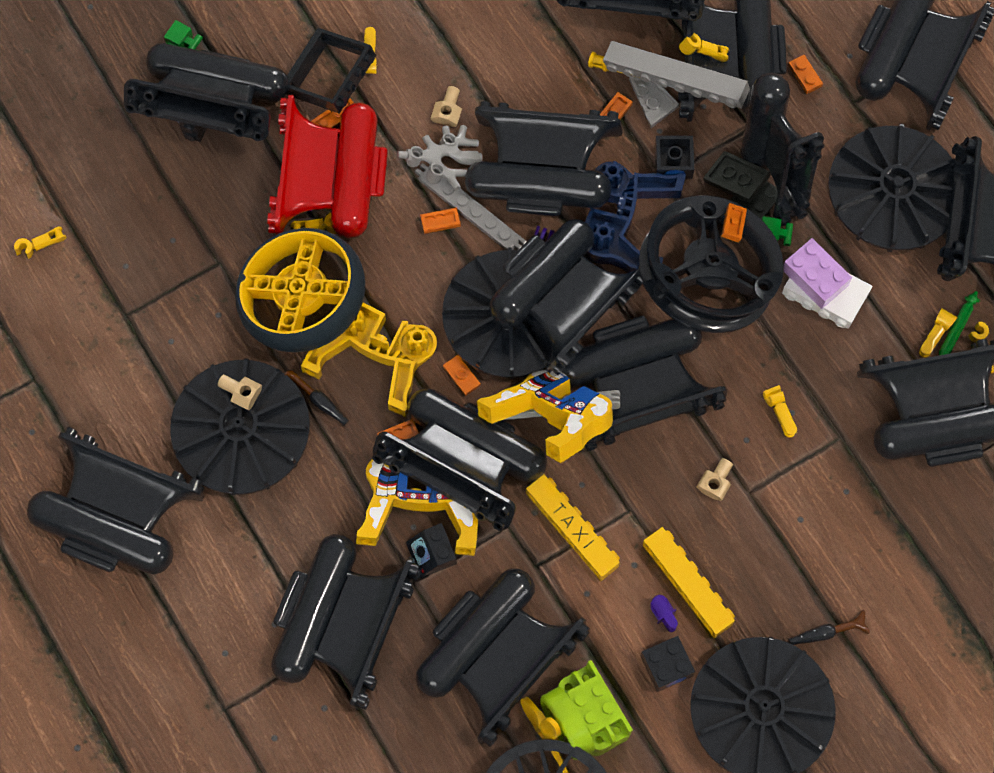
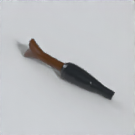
(318, 398)
(828, 631)

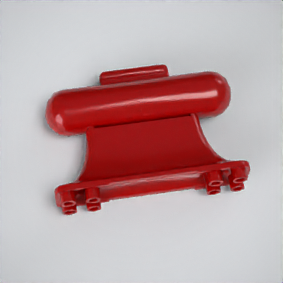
(329, 169)

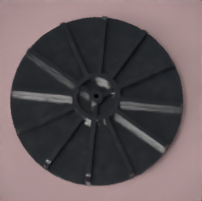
(892, 187)
(475, 333)
(234, 446)
(762, 707)

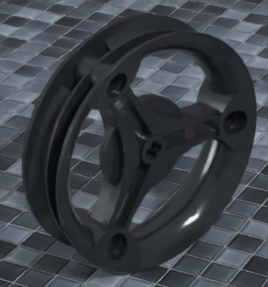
(710, 265)

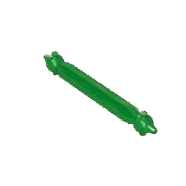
(959, 324)

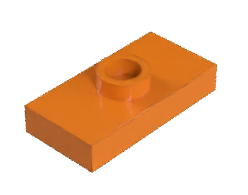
(440, 220)
(461, 375)
(404, 430)

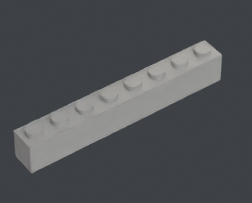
(676, 74)

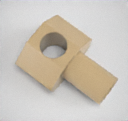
(447, 105)
(238, 388)
(718, 477)

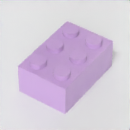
(817, 273)

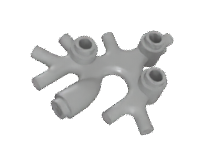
(447, 147)

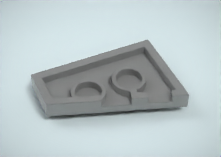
(653, 100)

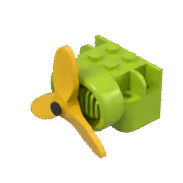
(580, 714)

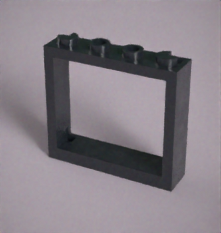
(309, 57)

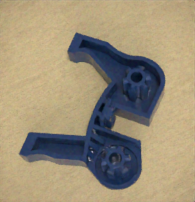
(610, 228)

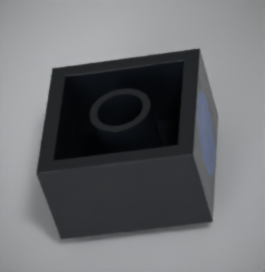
(674, 155)
(667, 663)

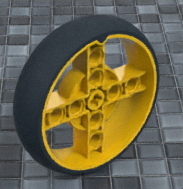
(300, 290)

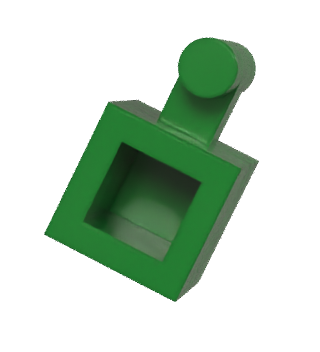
(182, 36)
(774, 225)

